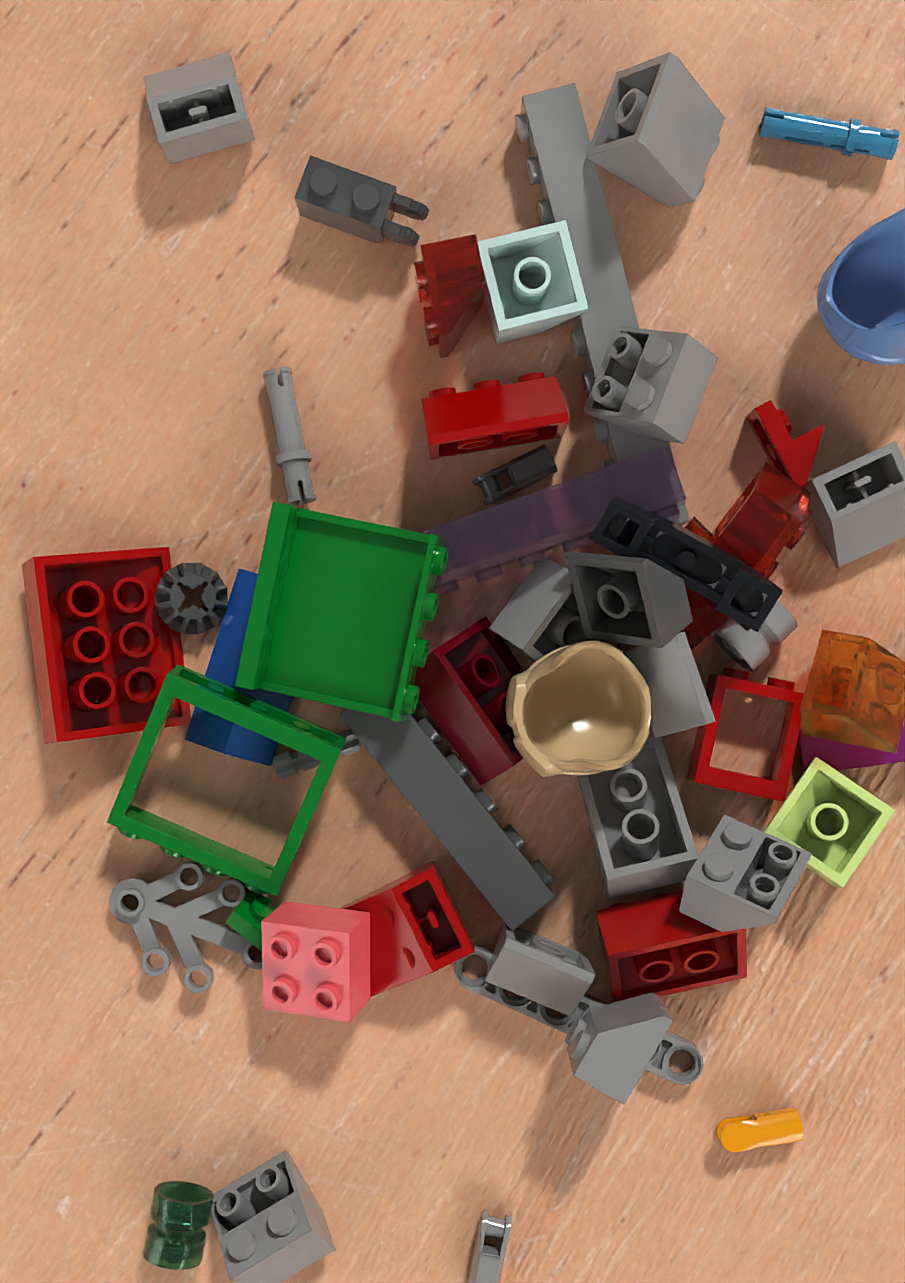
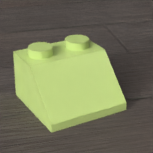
(831, 821)

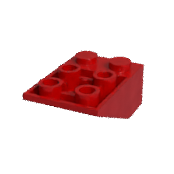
(412, 929)

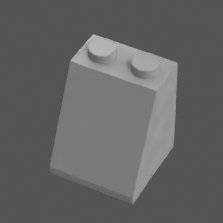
(658, 130)

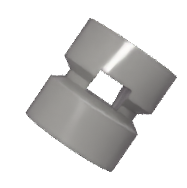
(752, 647)

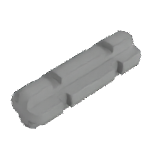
(289, 763)

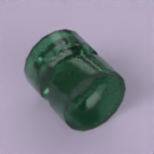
(177, 1234)

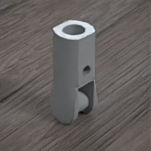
(488, 1258)

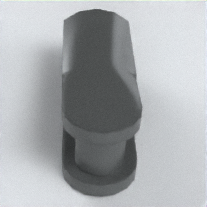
(521, 471)

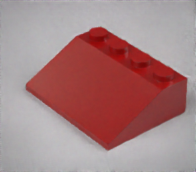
(100, 642)

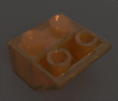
(854, 693)

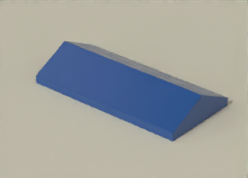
(223, 667)

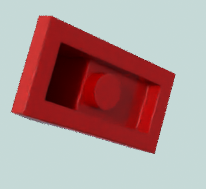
(788, 456)

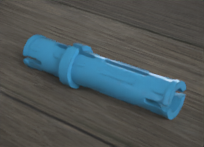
(838, 135)

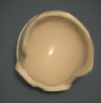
(579, 710)

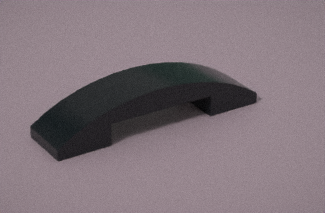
(705, 567)

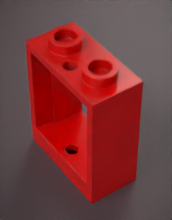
(775, 689)

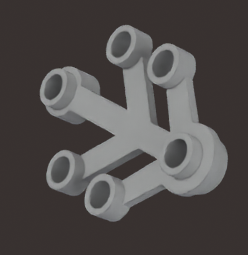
(182, 922)

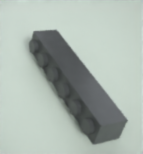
(456, 813)

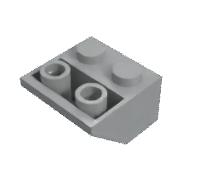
(198, 108)
(651, 383)
(860, 504)
(742, 878)
(270, 1224)

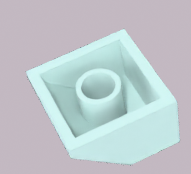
(531, 281)

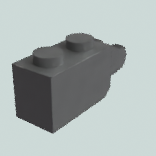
(356, 203)

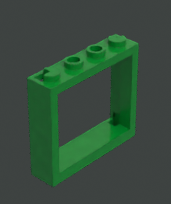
(252, 715)

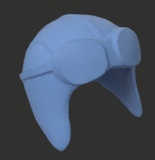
(865, 294)

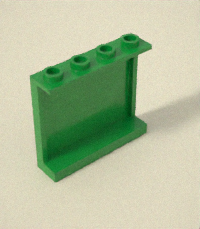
(341, 611)

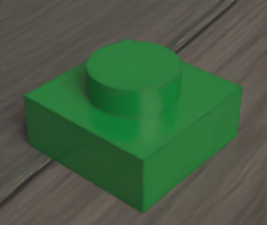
(248, 916)

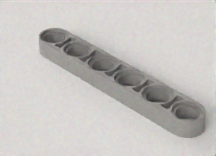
(660, 1060)

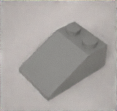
(638, 823)

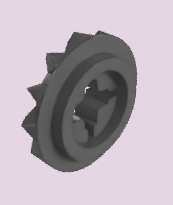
(169, 598)

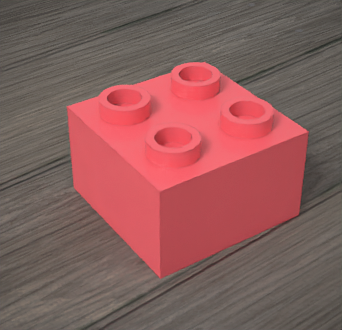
(316, 961)

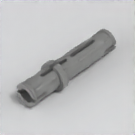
(292, 454)

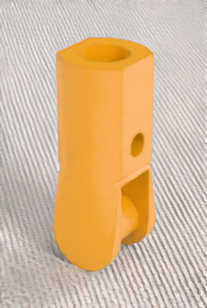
(760, 1129)

